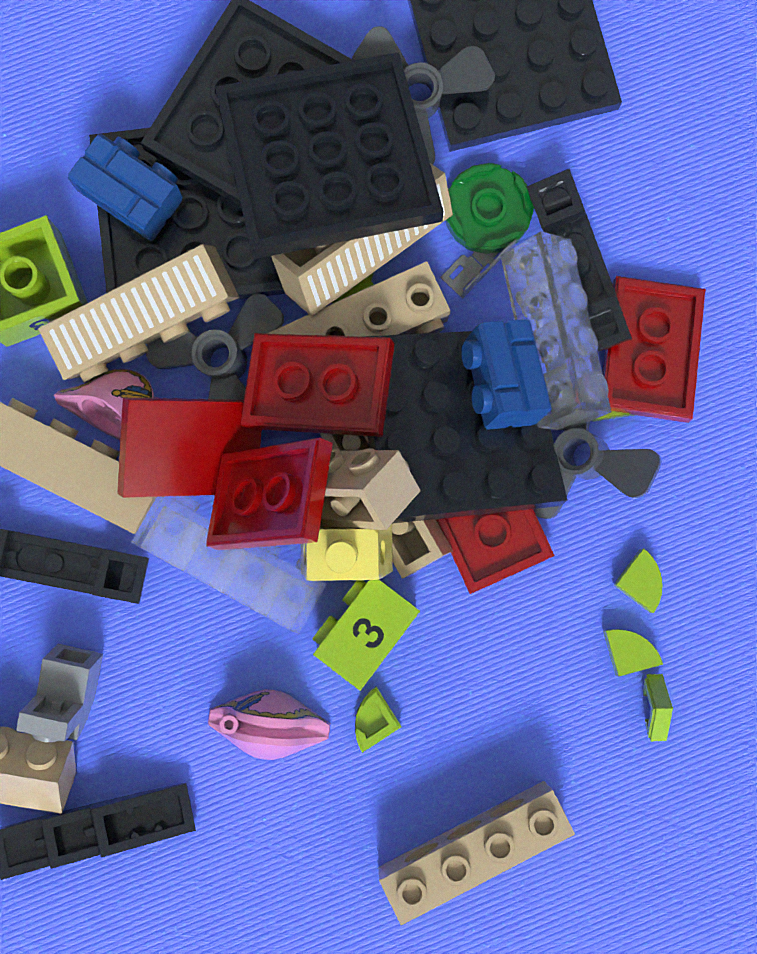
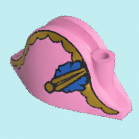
(102, 398)
(269, 724)

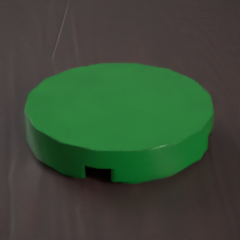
(489, 208)

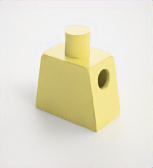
(348, 554)

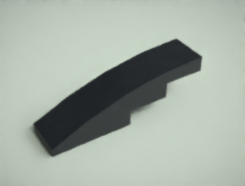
(95, 830)

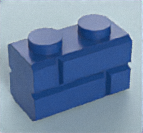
(126, 186)
(506, 374)

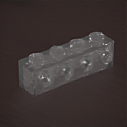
(549, 293)
(247, 574)

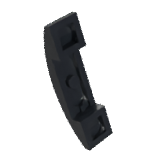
(563, 214)
(72, 566)

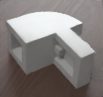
(63, 695)

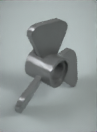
(463, 73)
(256, 316)
(626, 469)

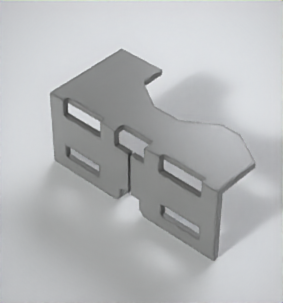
(471, 270)

